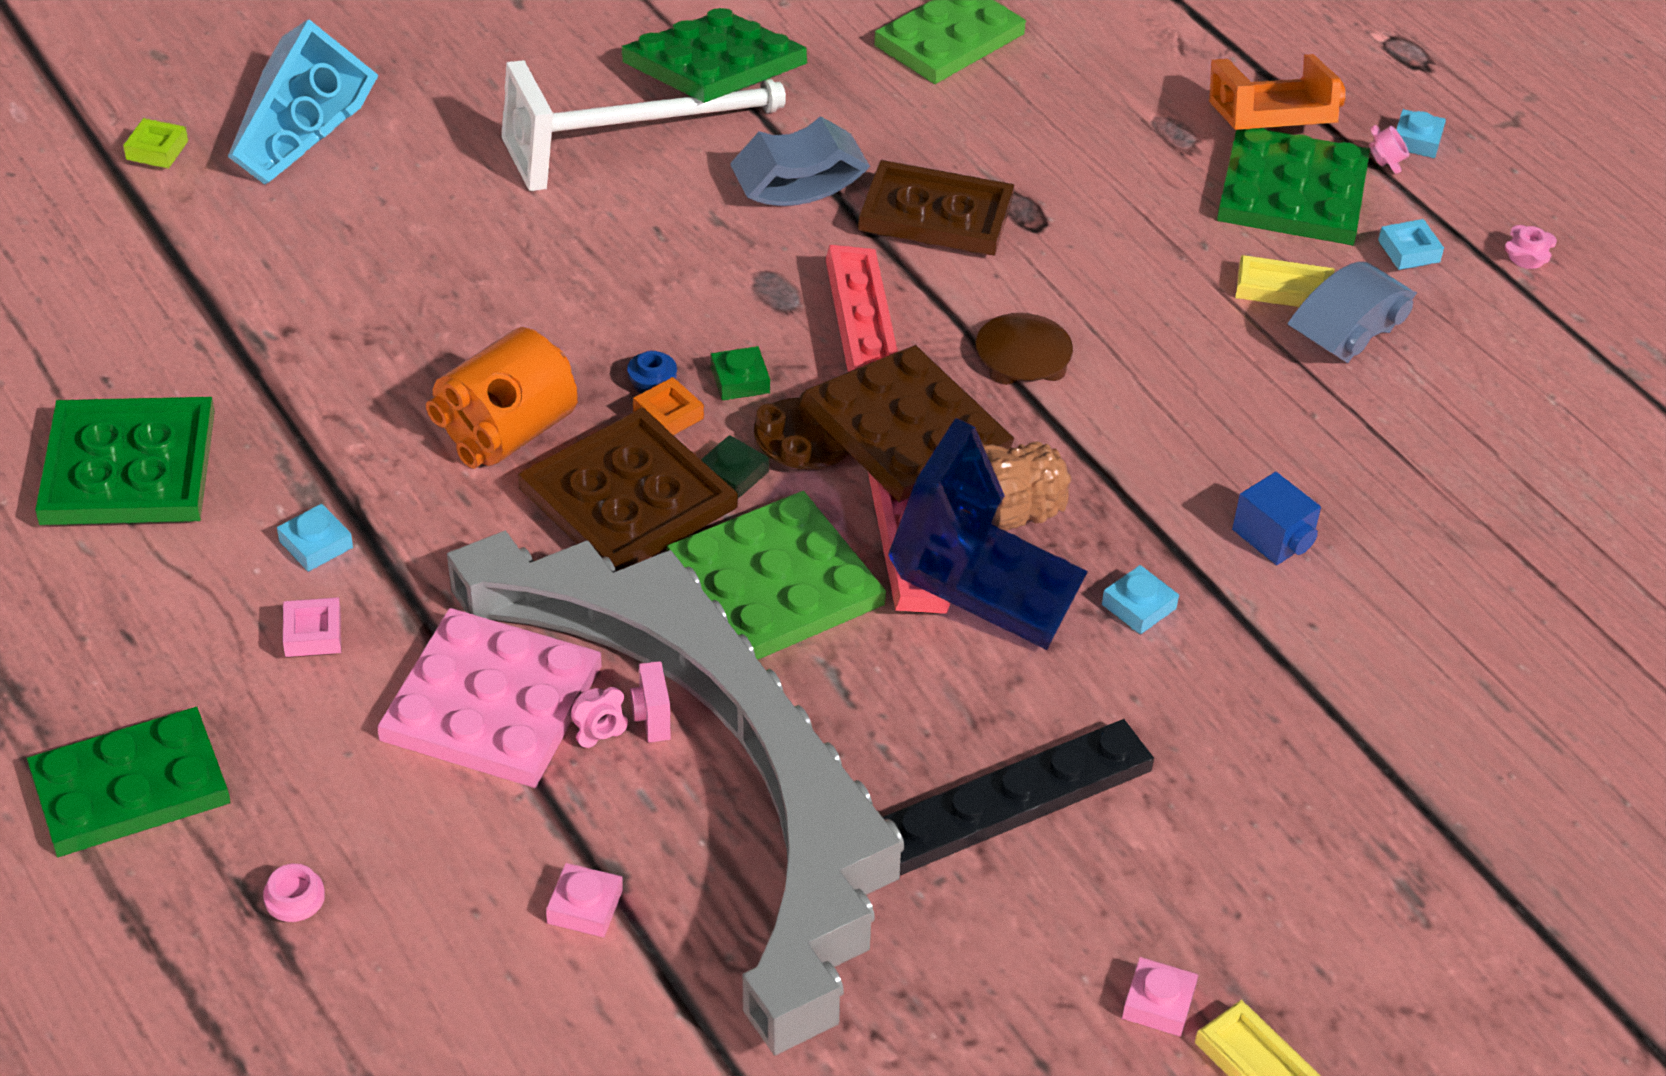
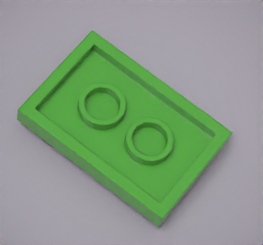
(948, 35)

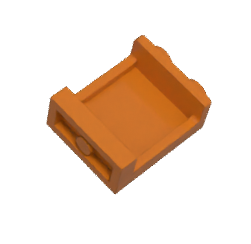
(1276, 103)

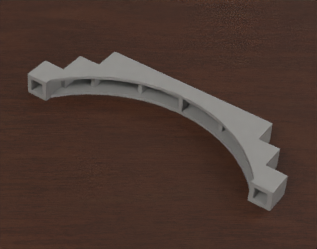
(828, 821)

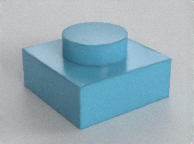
(1421, 132)
(1411, 244)
(315, 537)
(1140, 599)

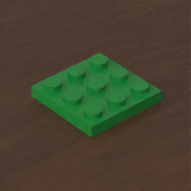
(714, 54)
(1294, 185)
(126, 461)

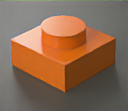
(671, 405)

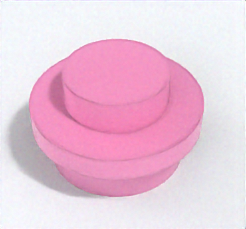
(293, 893)

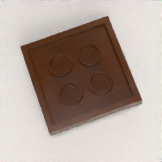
(896, 415)
(628, 490)

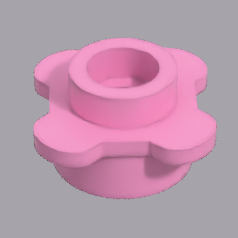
(1388, 147)
(1529, 246)
(598, 715)

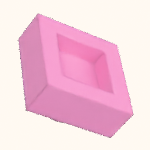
(311, 627)
(651, 702)
(584, 900)
(1160, 996)

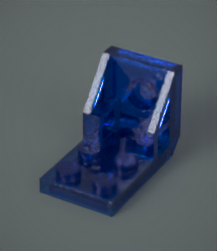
(969, 557)

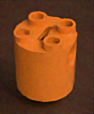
(503, 397)

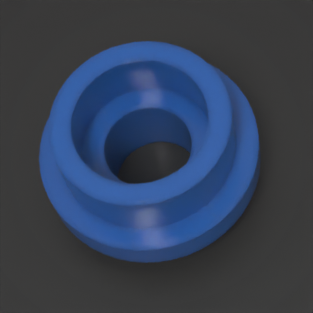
(650, 369)

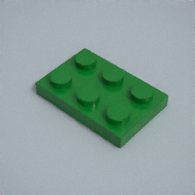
(128, 781)

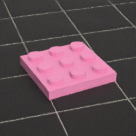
(490, 697)

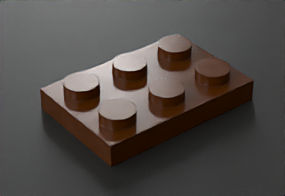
(936, 207)

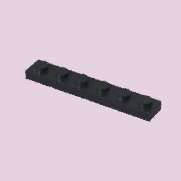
(1019, 794)

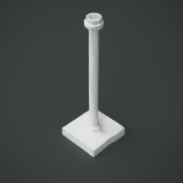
(530, 120)

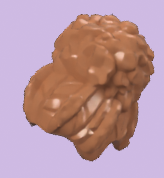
(1032, 482)

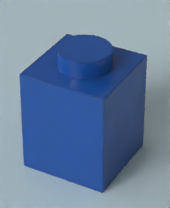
(1277, 518)

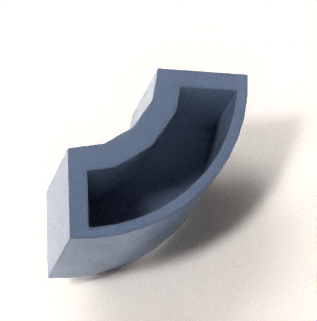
(799, 164)
(1353, 309)

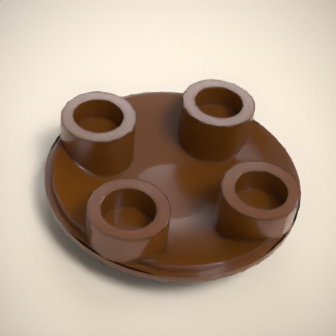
(1024, 348)
(795, 437)

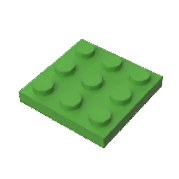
(781, 573)

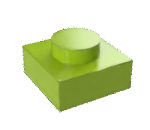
(155, 143)

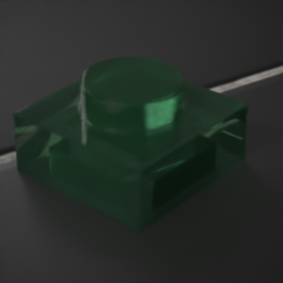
(737, 464)

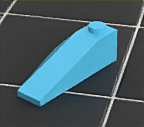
(299, 100)

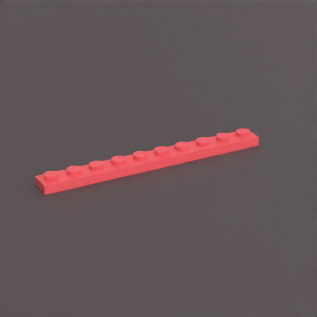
(866, 338)

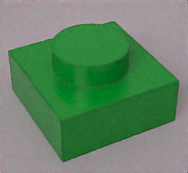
(740, 373)

